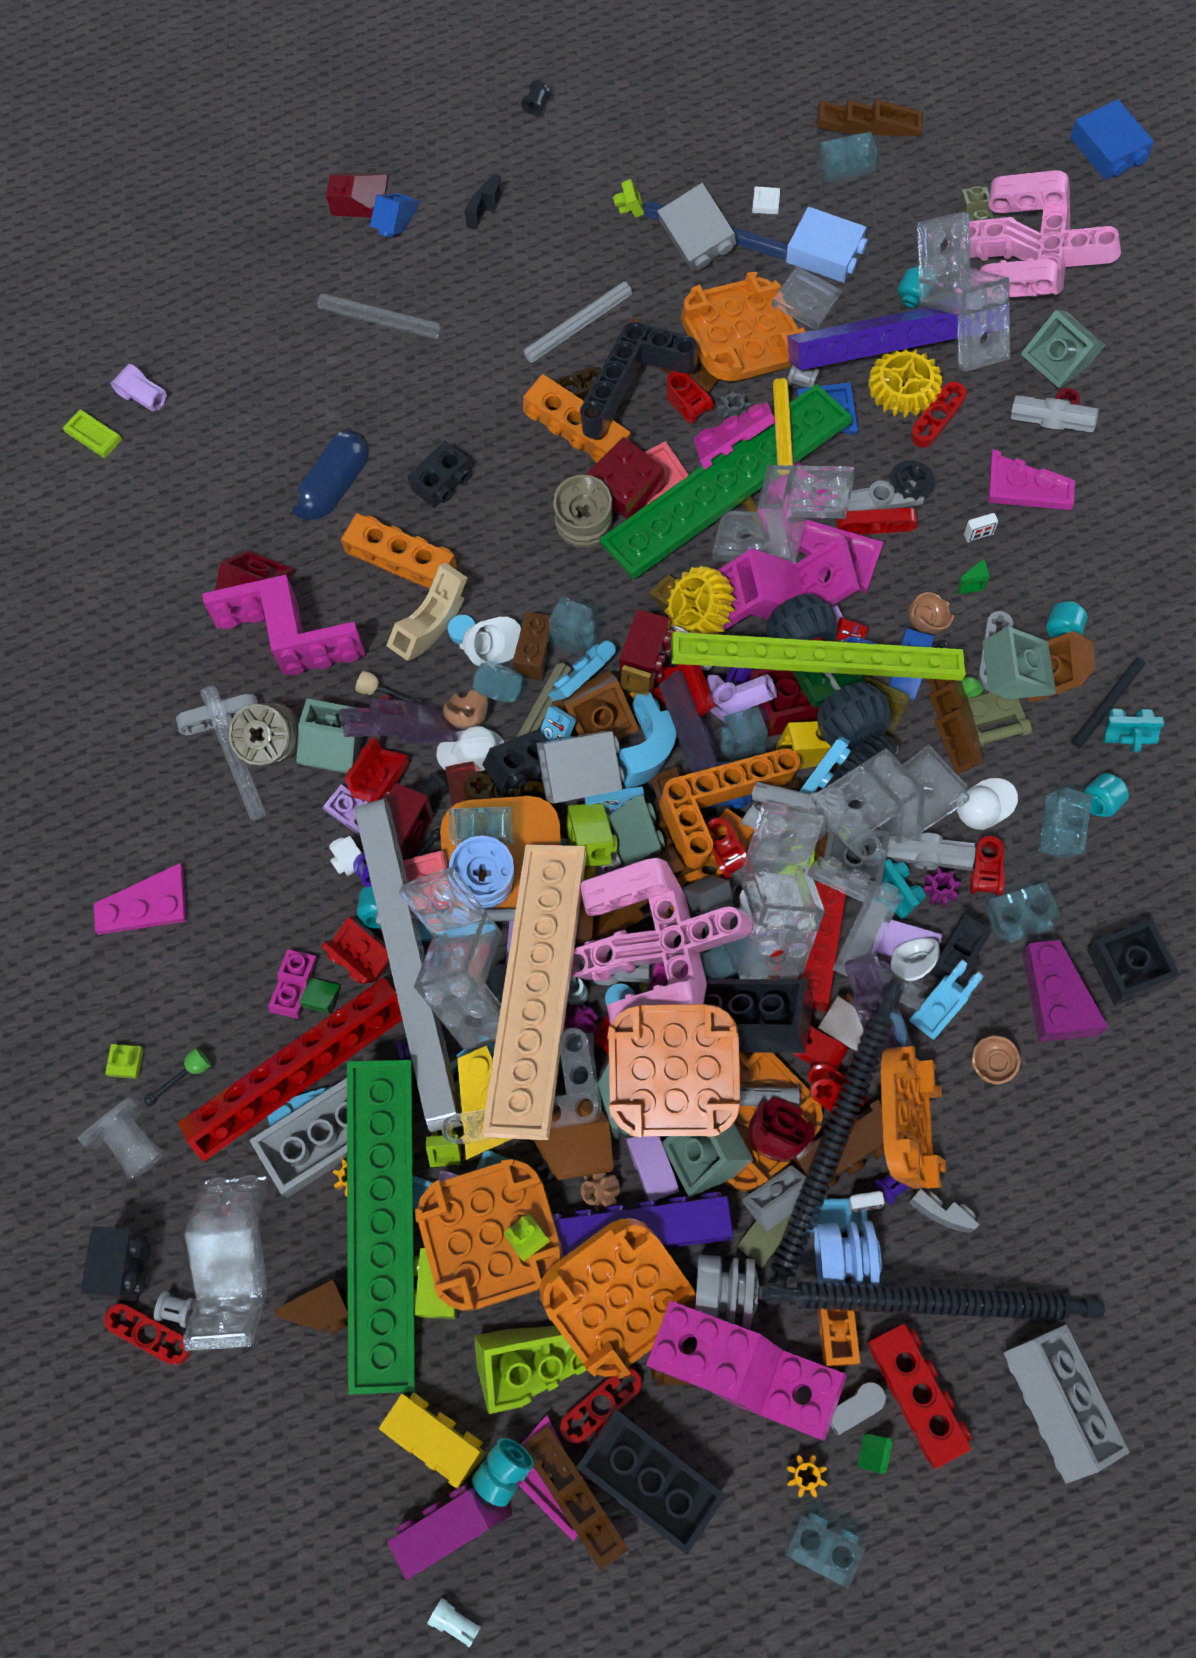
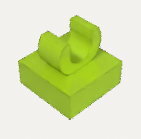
(629, 199)
(124, 1061)
(442, 1152)
(526, 1237)

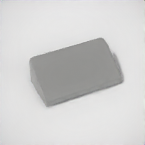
(776, 1198)

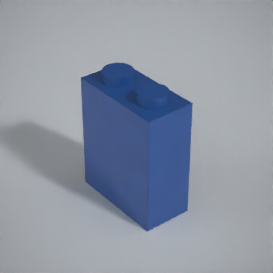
(1112, 139)

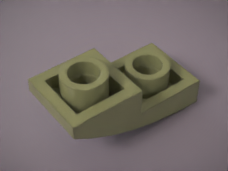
(976, 203)
(762, 1244)

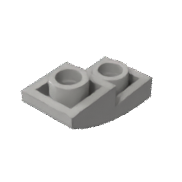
(955, 1216)

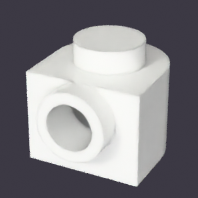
(345, 854)

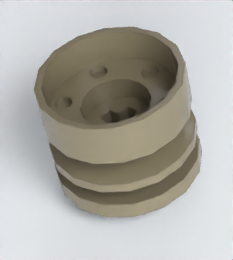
(582, 497)
(279, 728)

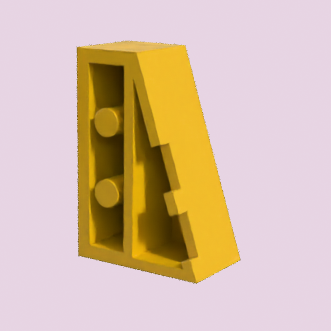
(474, 1080)
(433, 1439)

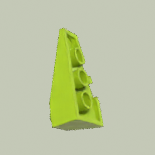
(522, 1364)

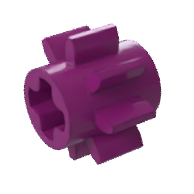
(936, 881)
(580, 1018)

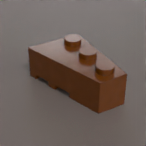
(863, 1143)

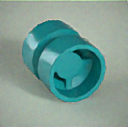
(499, 1474)

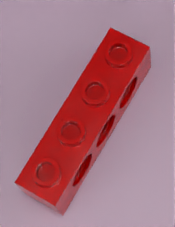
(825, 947)
(936, 1448)

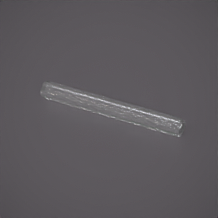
(379, 316)
(238, 766)

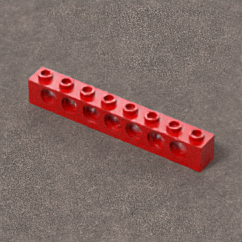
(291, 1070)

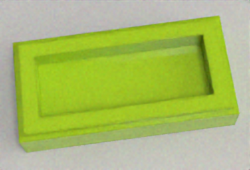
(92, 433)

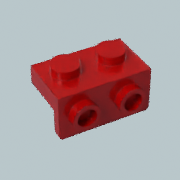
(374, 772)
(358, 951)

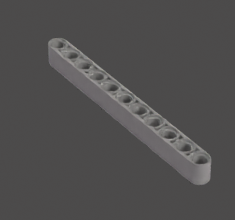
(405, 959)

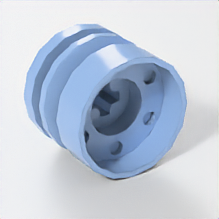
(487, 855)
(849, 1256)

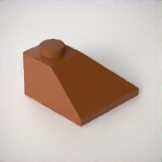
(1071, 662)
(601, 707)
(578, 1148)

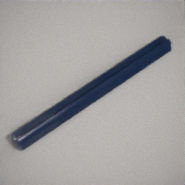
(742, 237)

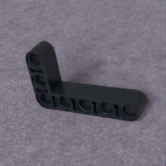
(633, 346)

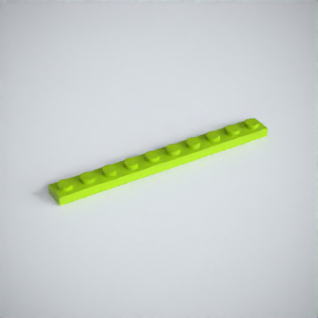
(817, 656)

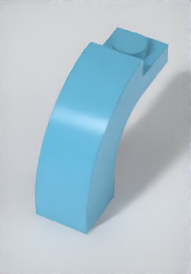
(646, 760)

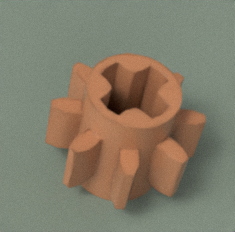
(600, 1190)

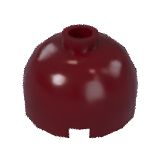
(780, 1130)

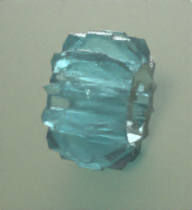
(497, 682)

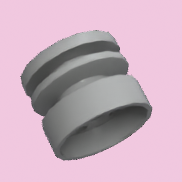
(726, 1291)

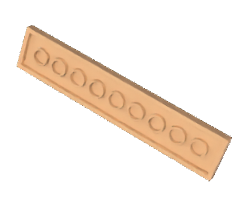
(535, 994)

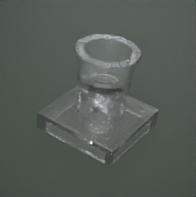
(124, 1138)

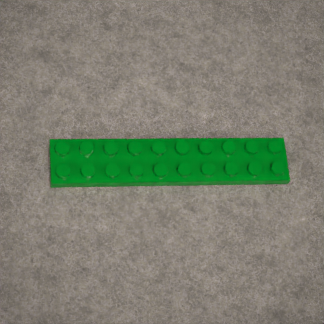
(719, 488)
(380, 1227)

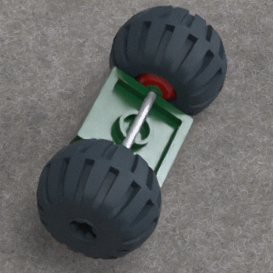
(846, 701)

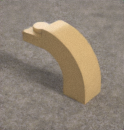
(422, 628)

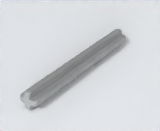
(577, 322)

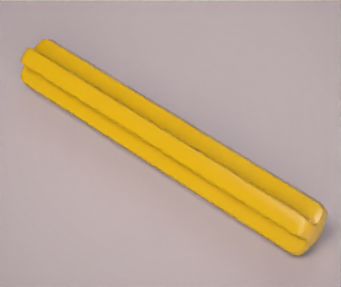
(782, 422)

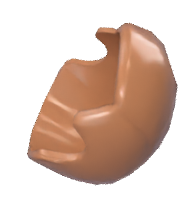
(930, 613)
(466, 711)
(996, 1059)

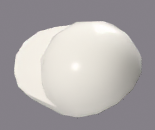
(988, 803)
(915, 958)

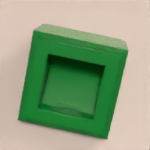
(974, 580)
(320, 996)
(875, 1453)

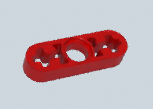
(937, 425)
(879, 521)
(132, 1315)
(576, 1415)

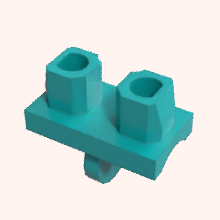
(1133, 730)
(896, 875)

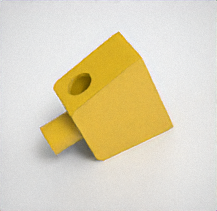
(806, 741)

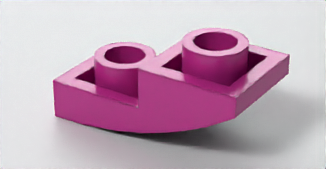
(293, 978)

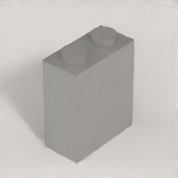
(697, 227)
(580, 766)

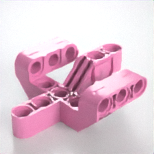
(1043, 253)
(653, 881)

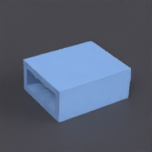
(826, 244)

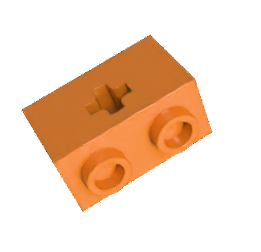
(838, 1338)

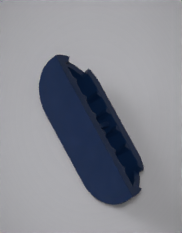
(331, 476)

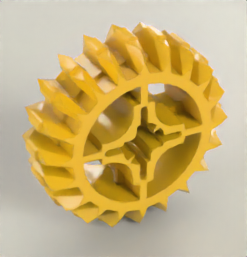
(890, 374)
(700, 601)

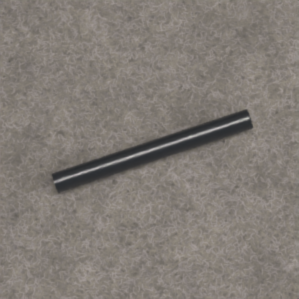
(1108, 702)

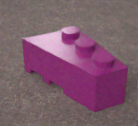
(1058, 995)
(444, 1530)

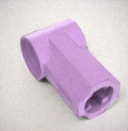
(134, 385)
(744, 696)

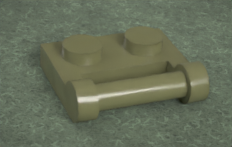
(993, 709)

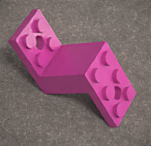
(767, 581)
(277, 604)
(746, 1370)

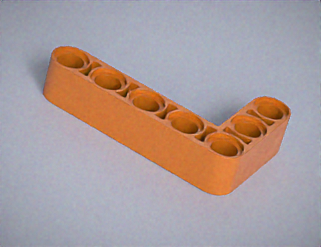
(718, 791)

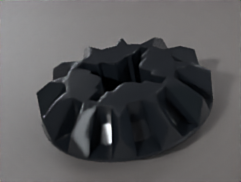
(918, 472)

